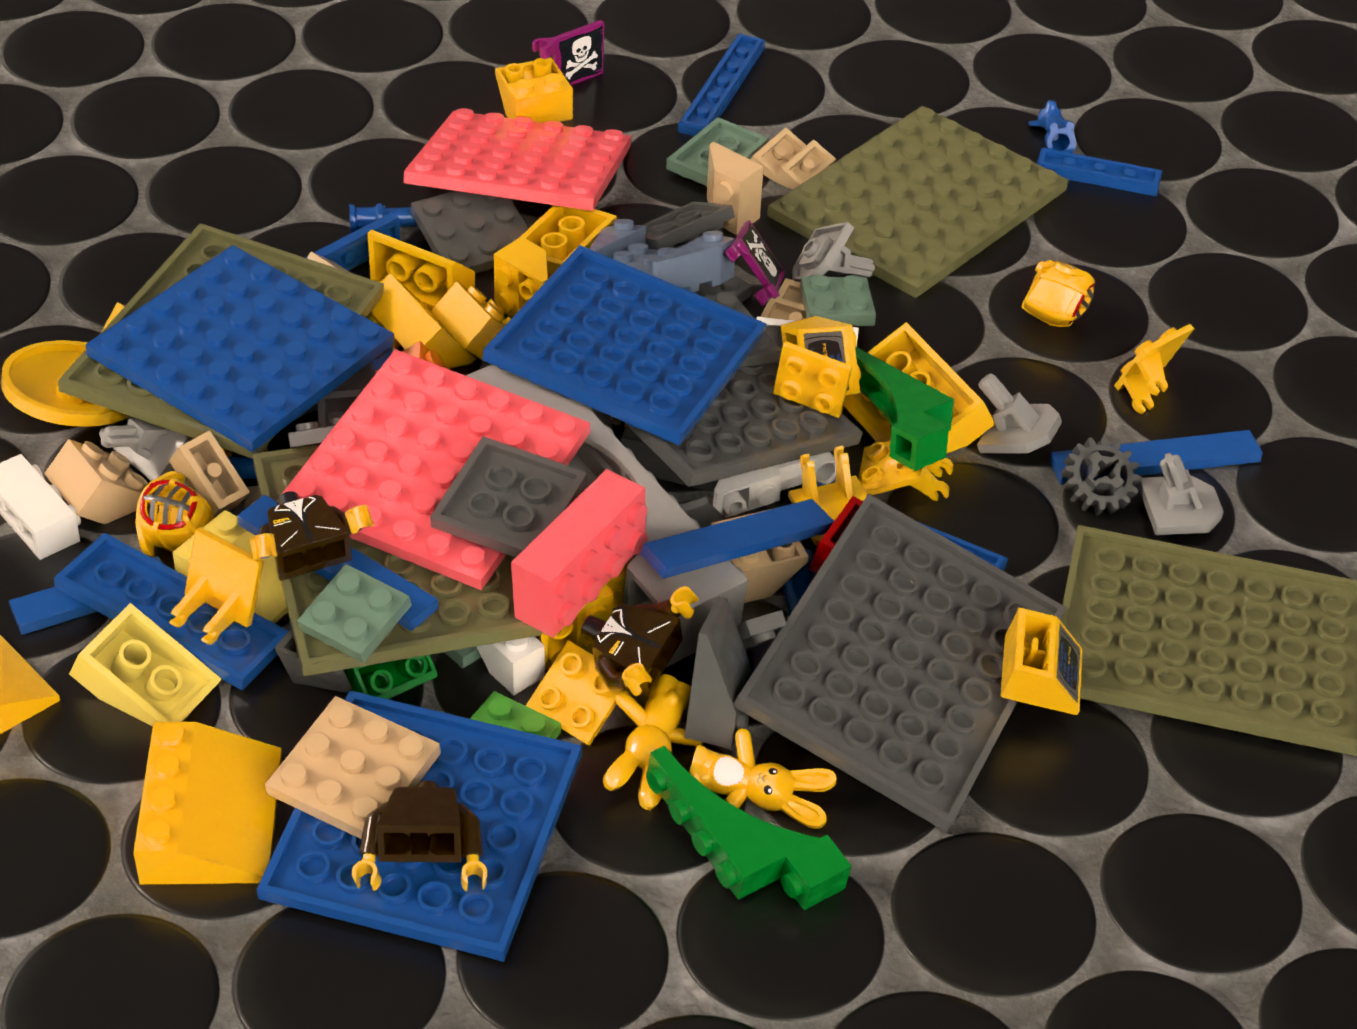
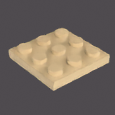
(350, 765)

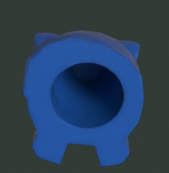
(1058, 130)

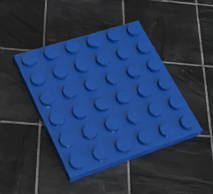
(626, 344)
(240, 347)
(503, 776)

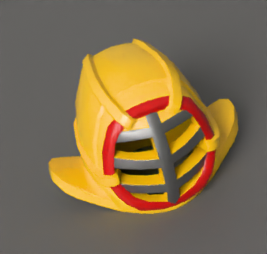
(1059, 293)
(178, 516)

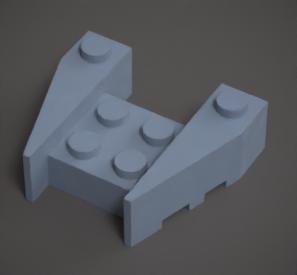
(687, 266)

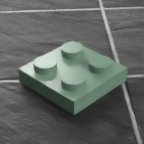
(838, 299)
(354, 613)

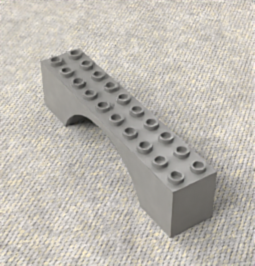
(663, 516)

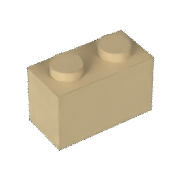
(210, 473)

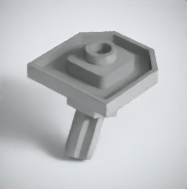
(828, 255)
(1018, 424)
(145, 445)
(1179, 501)

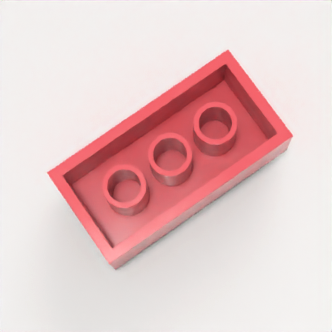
(579, 553)

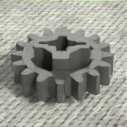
(1105, 492)

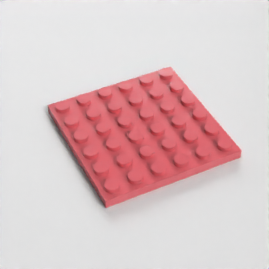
(520, 159)
(407, 445)

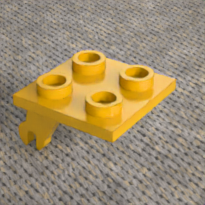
(1146, 369)
(812, 379)
(883, 473)
(829, 497)
(223, 579)
(574, 694)

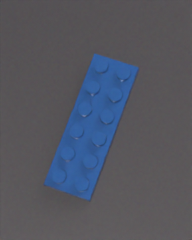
(115, 574)

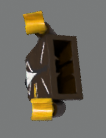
(307, 534)
(638, 641)
(421, 827)

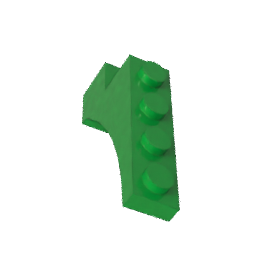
(914, 411)
(743, 847)

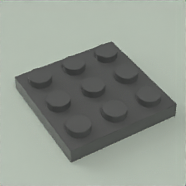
(468, 226)
(506, 497)

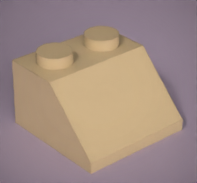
(734, 182)

